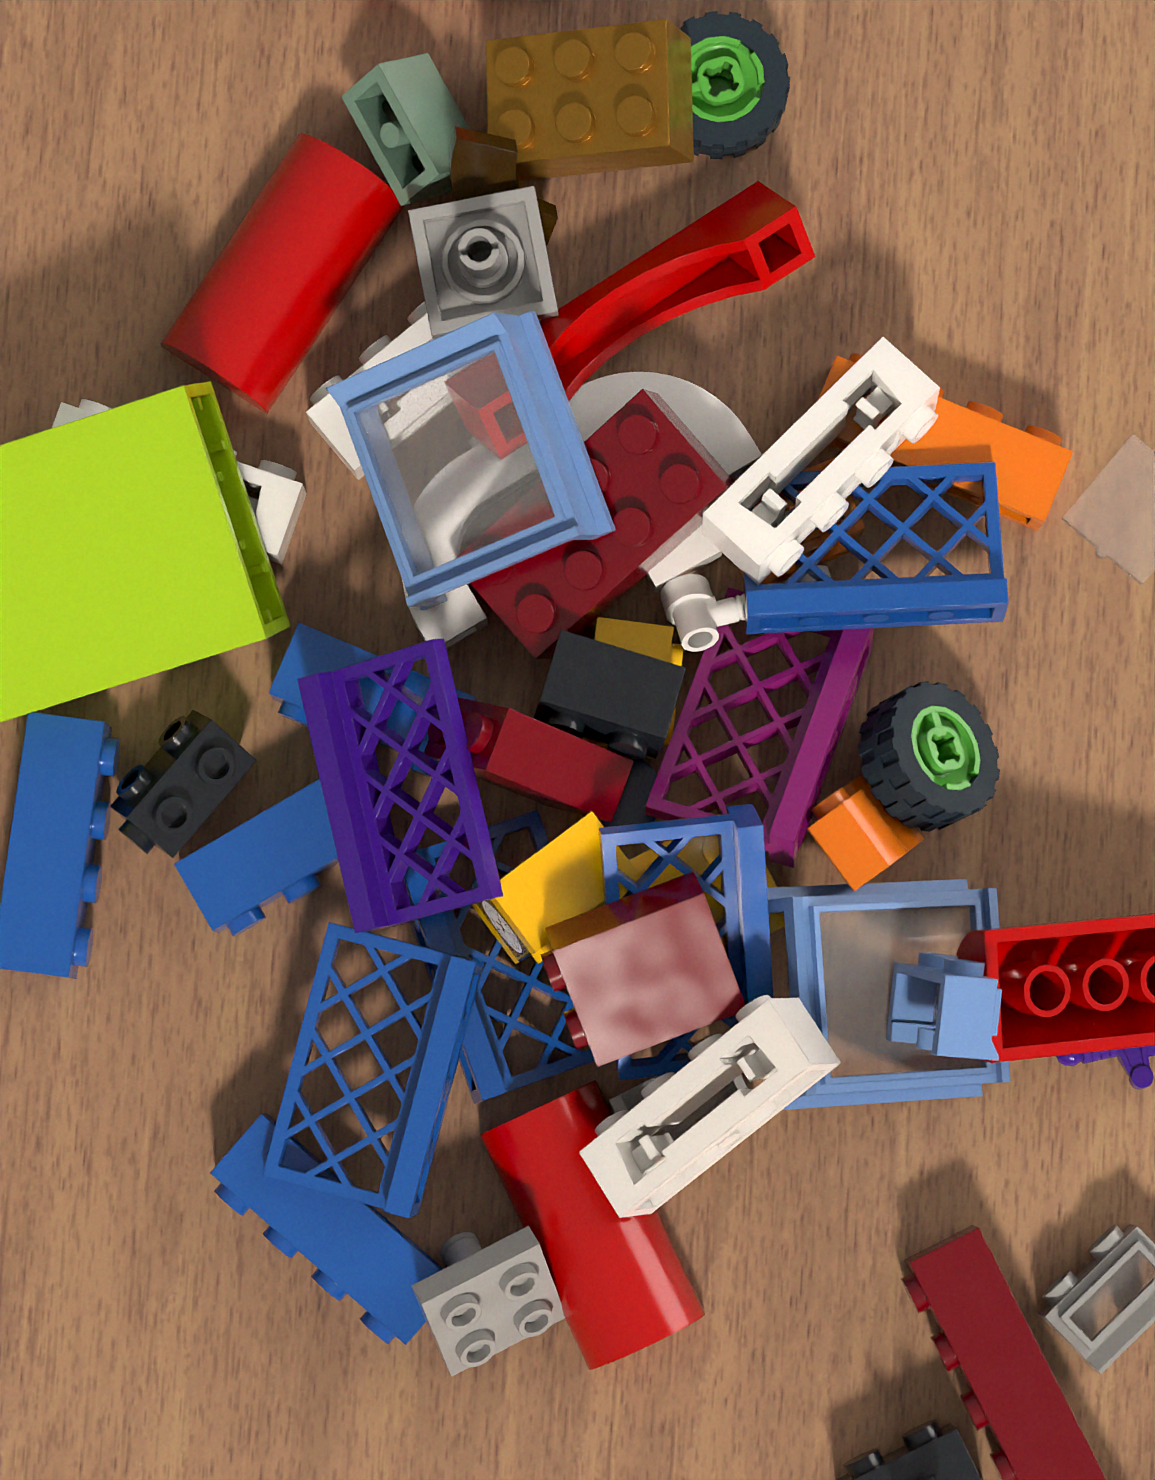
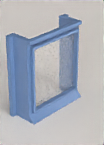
(472, 454)
(842, 971)

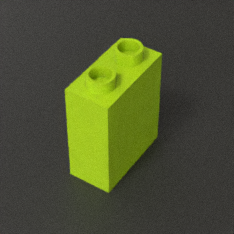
(126, 551)

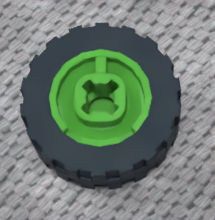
(736, 83)
(928, 756)

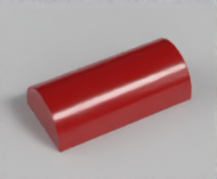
(284, 271)
(1070, 984)
(612, 1273)

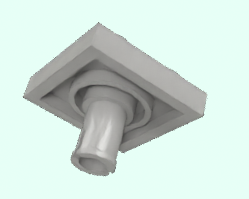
(483, 259)
(487, 1297)

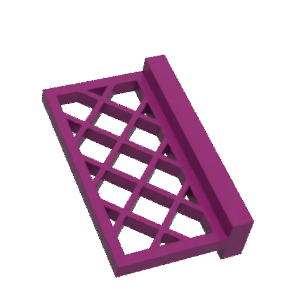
(809, 752)

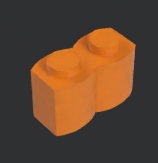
(860, 833)

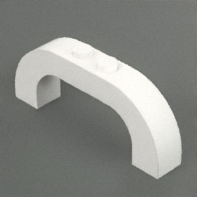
(592, 406)

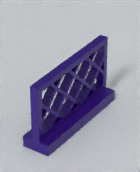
(361, 797)

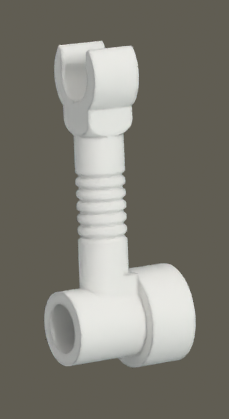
(696, 612)

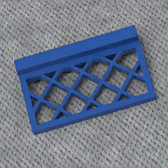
(891, 599)
(742, 897)
(482, 1051)
(428, 1082)

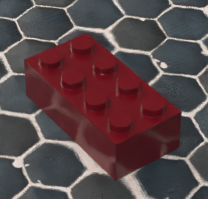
(656, 492)

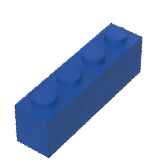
(54, 844)
(345, 1239)

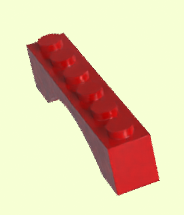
(719, 256)

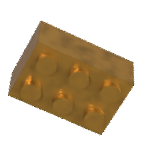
(593, 98)

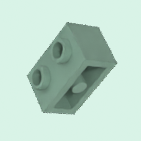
(407, 125)

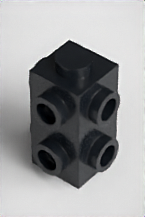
(179, 784)

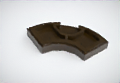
(486, 166)

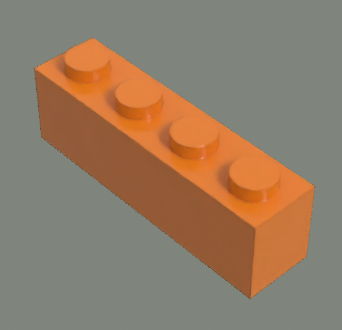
(1026, 462)

